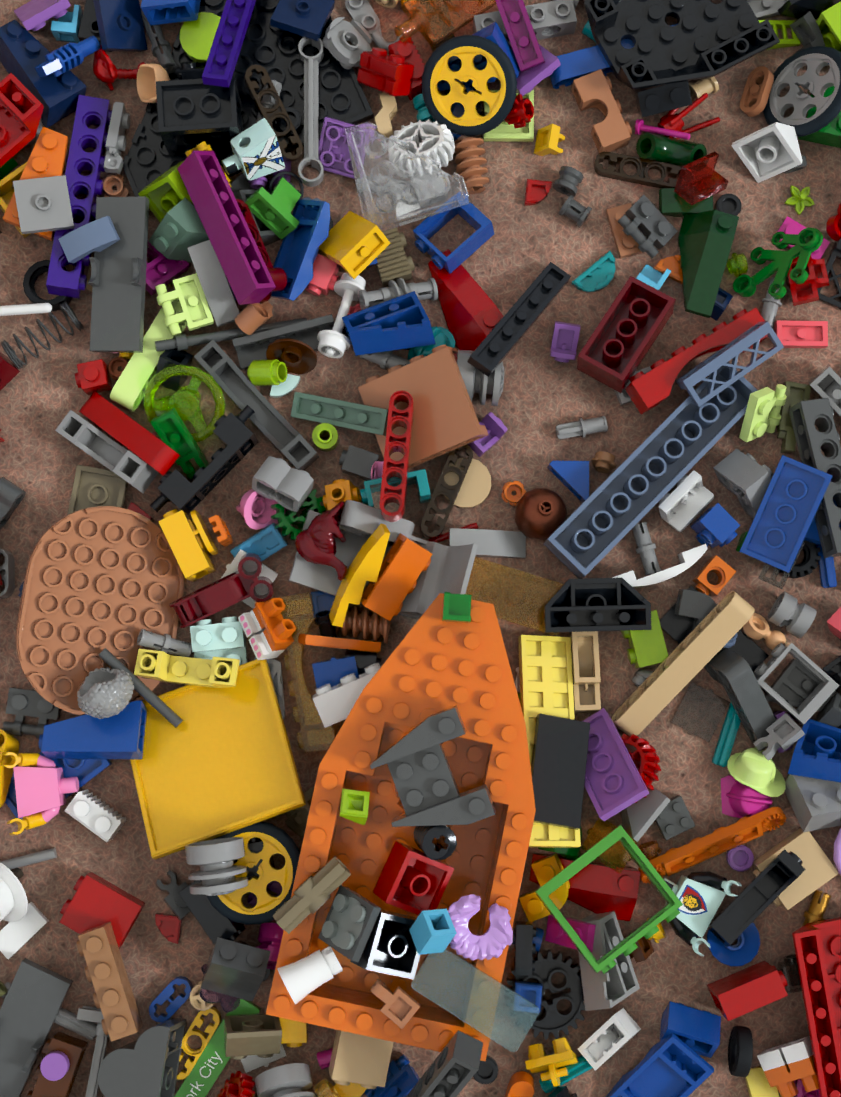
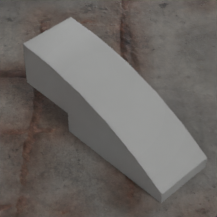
(214, 283)
(490, 542)

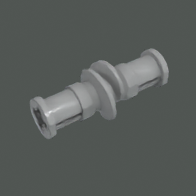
(423, 290)

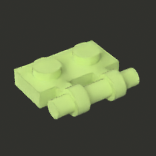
(192, 302)
(763, 412)

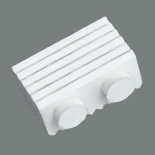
(95, 815)

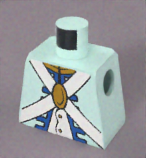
(255, 152)

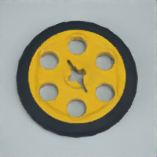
(497, 66)
(274, 841)

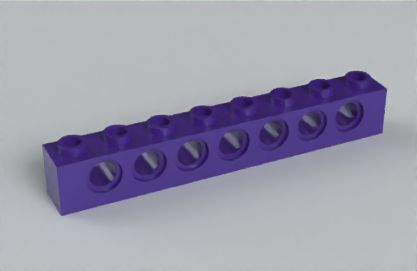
(88, 112)

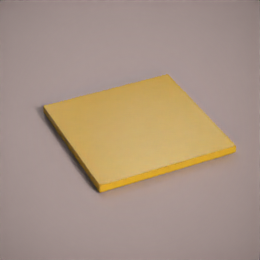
(218, 766)

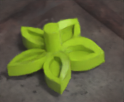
(799, 199)

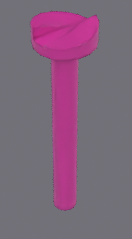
(640, 127)

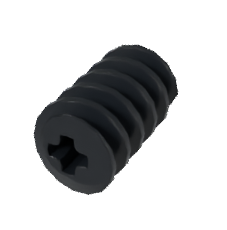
(439, 848)

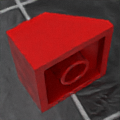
(412, 880)

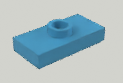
(262, 543)

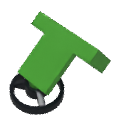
(276, 206)

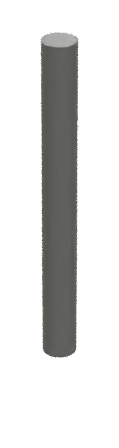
(142, 689)

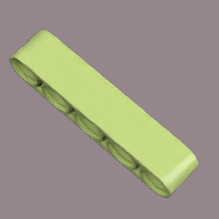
(143, 365)

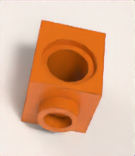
(723, 572)

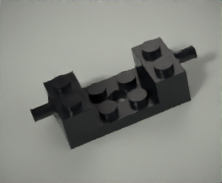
(238, 443)

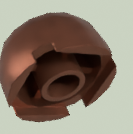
(537, 522)

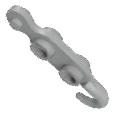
(364, 14)

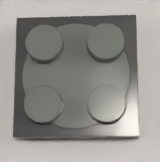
(349, 923)

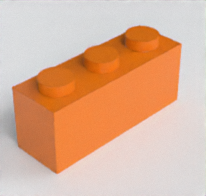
(396, 577)

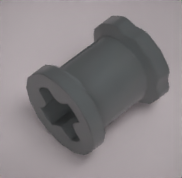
(571, 205)

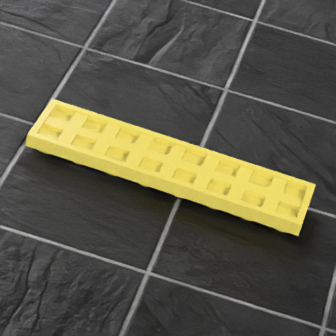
(546, 690)

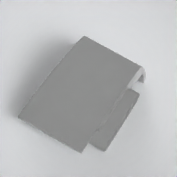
(447, 572)

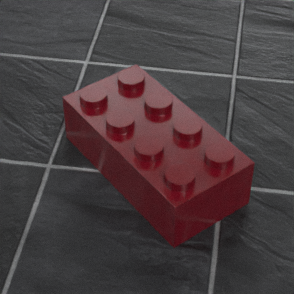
(625, 334)

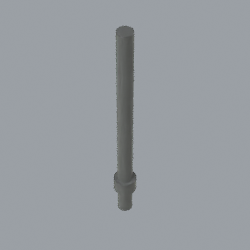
(182, 341)

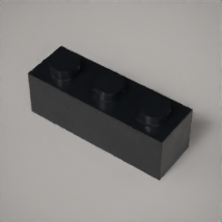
(524, 948)

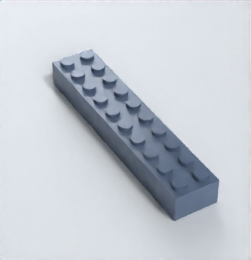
(647, 475)

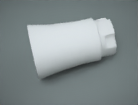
(309, 973)

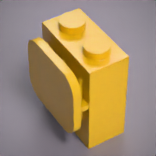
(189, 542)

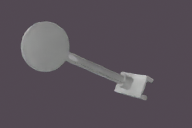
(94, 1015)

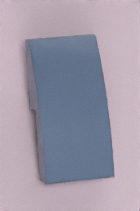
(89, 238)

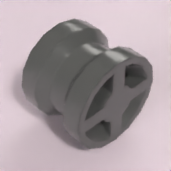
(568, 181)

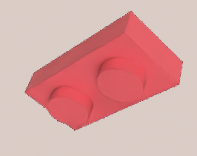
(802, 333)

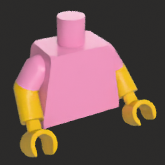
(38, 789)

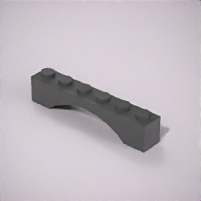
(266, 417)

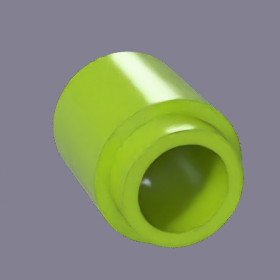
(267, 372)
(325, 445)

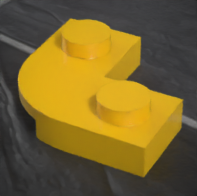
(545, 870)

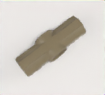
(311, 895)

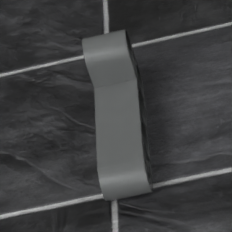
(743, 691)

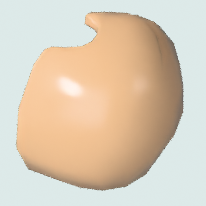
(146, 81)

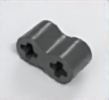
(9, 499)

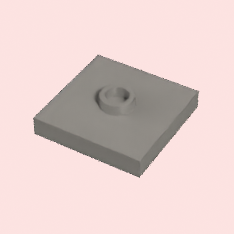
(43, 204)

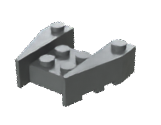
(426, 778)

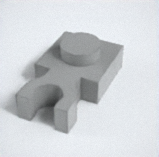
(782, 734)

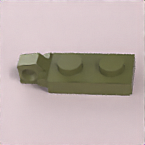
(795, 393)

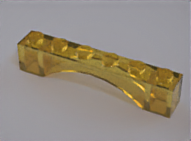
(313, 733)

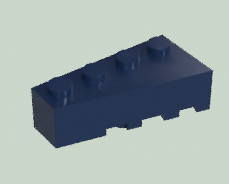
(20, 56)

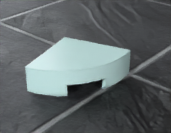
(286, 387)

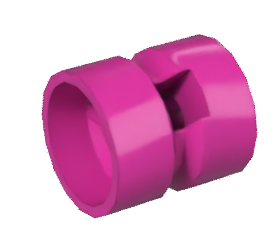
(270, 938)

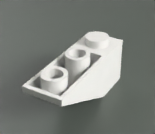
(337, 701)

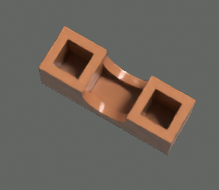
(595, 92)

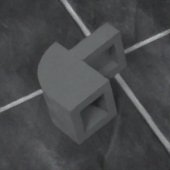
(693, 605)

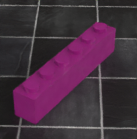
(226, 227)

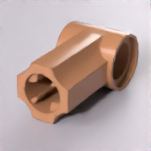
(253, 317)

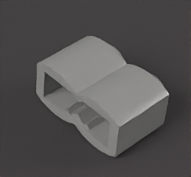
(282, 483)

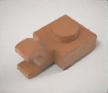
(397, 1004)

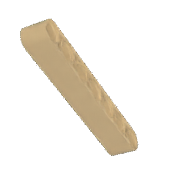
(683, 664)

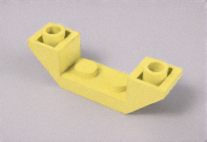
(187, 670)

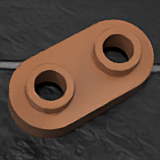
(756, 91)

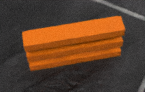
(220, 528)

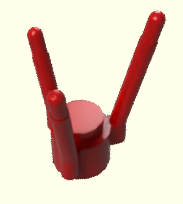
(674, 121)

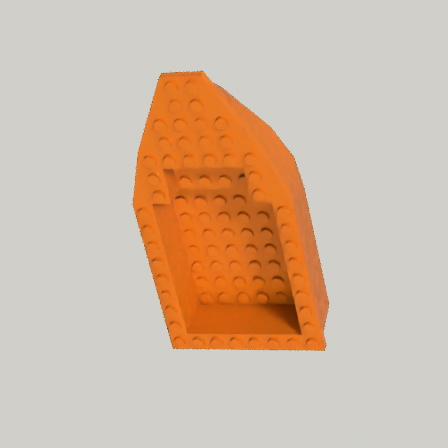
(427, 673)

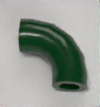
(669, 149)

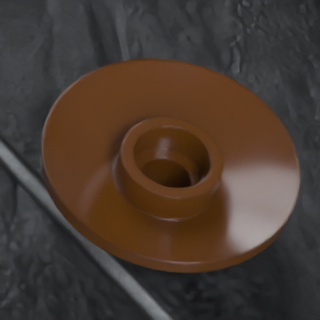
(294, 353)

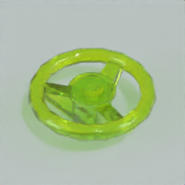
(186, 399)

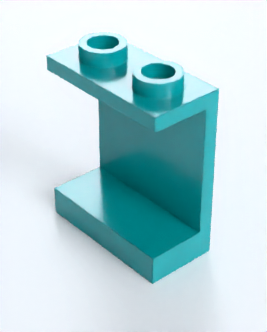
(415, 477)

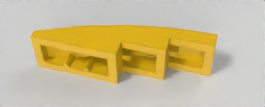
(362, 569)

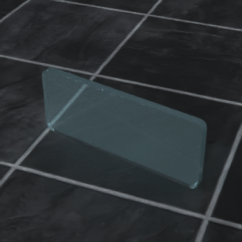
(476, 998)

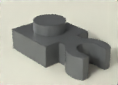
(174, 899)

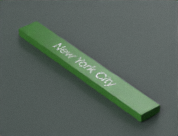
(212, 1058)

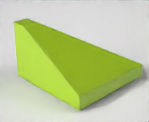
(354, 805)

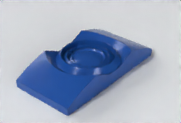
(302, 246)
(665, 1071)

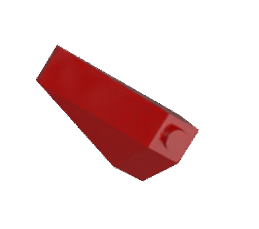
(465, 306)
(601, 887)

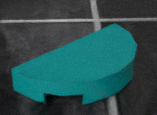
(597, 275)

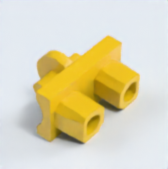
(540, 1062)

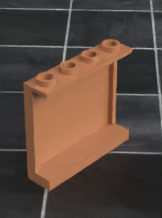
(441, 405)

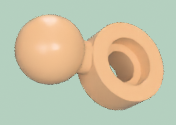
(759, 628)

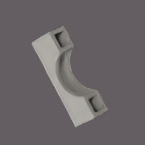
(106, 451)

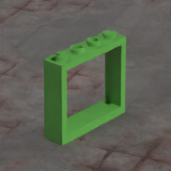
(647, 929)

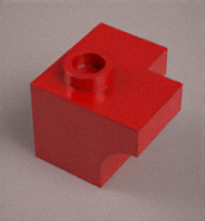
(817, 278)

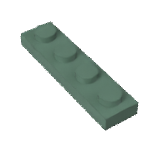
(340, 413)

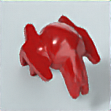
(107, 71)

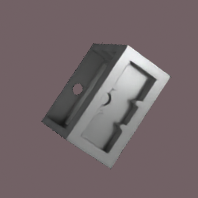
(817, 696)

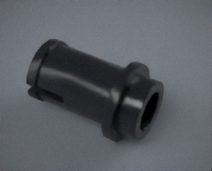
(324, 624)

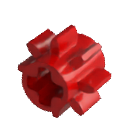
(521, 112)

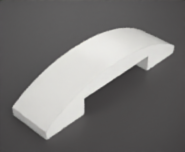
(686, 559)

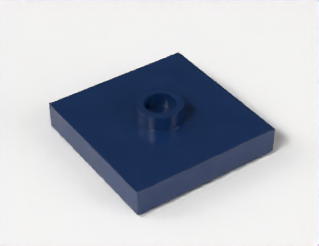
(302, 16)
(120, 25)

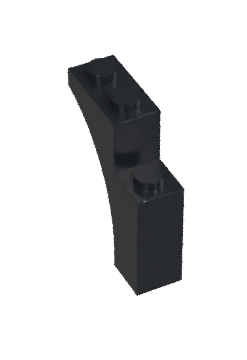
(756, 897)

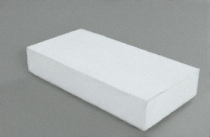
(18, 933)

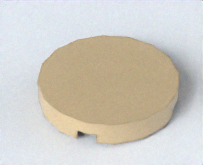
(474, 487)

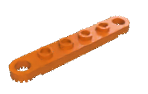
(718, 842)

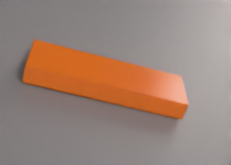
(341, 643)

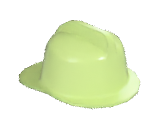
(756, 772)

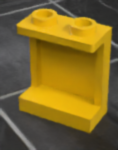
(354, 243)

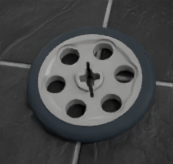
(786, 75)

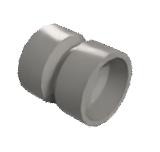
(791, 614)

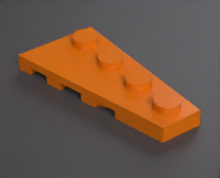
(45, 161)

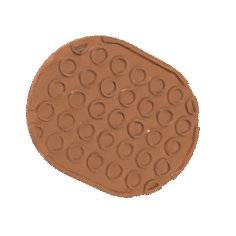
(93, 589)

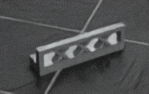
(255, 345)

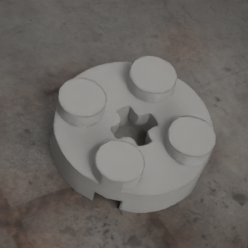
(336, 41)

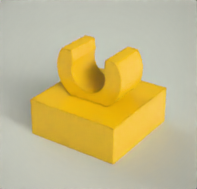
(547, 140)

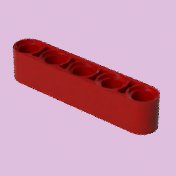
(129, 433)
(393, 444)

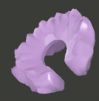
(485, 945)

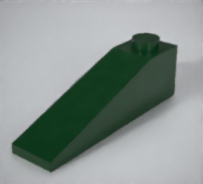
(704, 251)

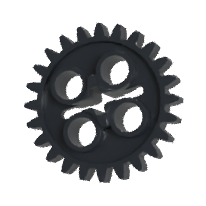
(553, 1019)

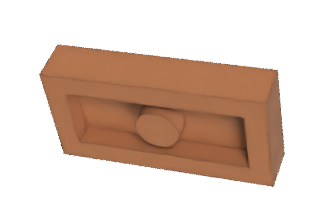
(625, 244)

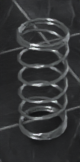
(11, 353)

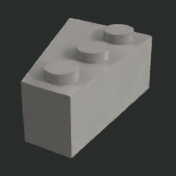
(618, 983)

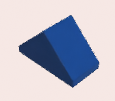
(573, 475)

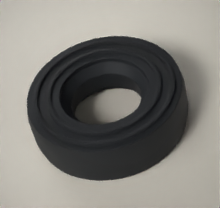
(740, 1051)

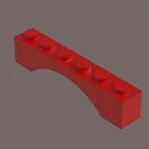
(655, 386)

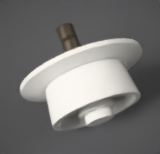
(12, 895)

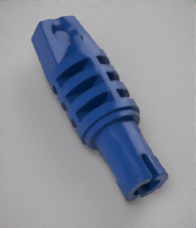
(67, 57)

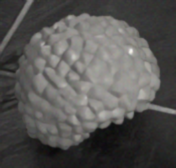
(105, 692)

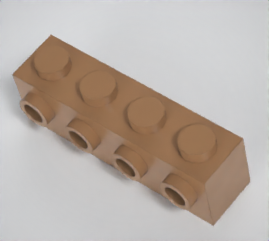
(110, 982)

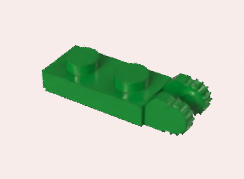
(177, 436)

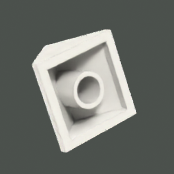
(769, 151)

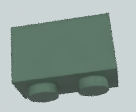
(179, 231)

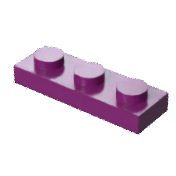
(520, 33)

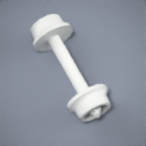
(333, 342)

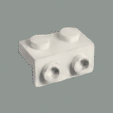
(685, 501)

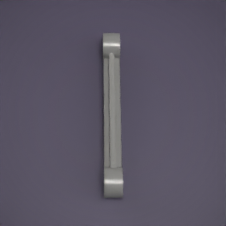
(311, 111)

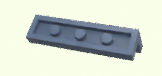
(725, 354)

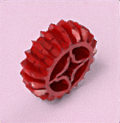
(644, 758)

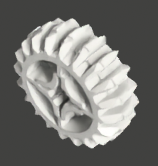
(429, 139)

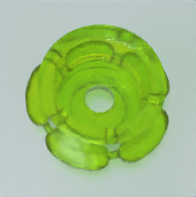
(737, 264)

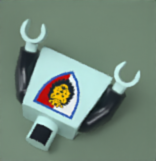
(701, 897)

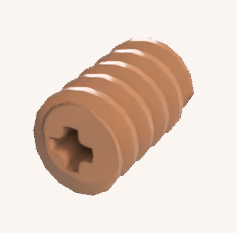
(469, 163)
(366, 624)

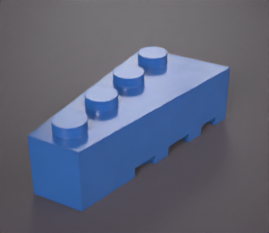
(818, 752)

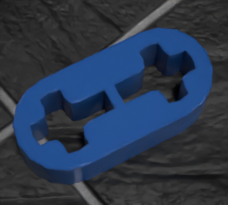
(175, 1003)

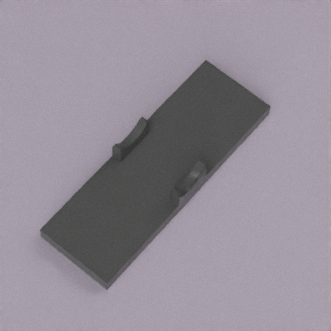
(120, 278)
(27, 1021)

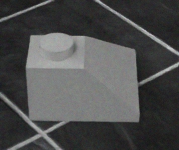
(641, 815)

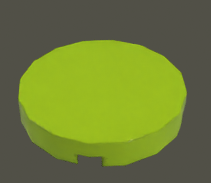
(198, 36)

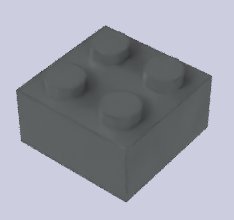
(674, 818)

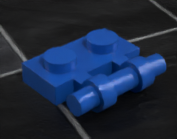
(399, 1080)

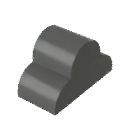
(145, 1065)

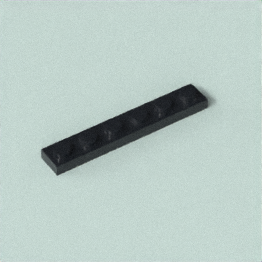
(518, 319)

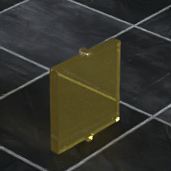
(616, 855)

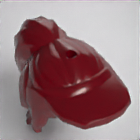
(319, 543)

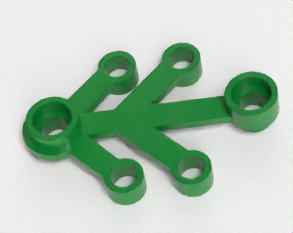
(805, 243)

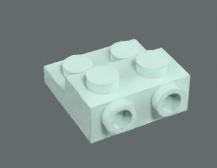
(219, 639)

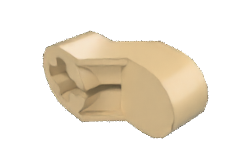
(386, 114)

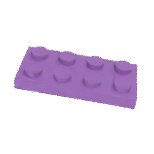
(610, 771)

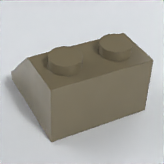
(252, 1036)

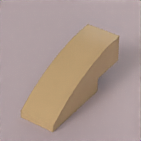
(586, 671)

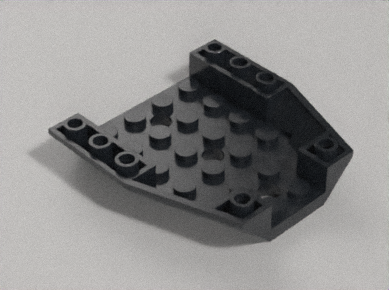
(698, 47)

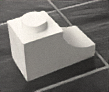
(609, 1038)

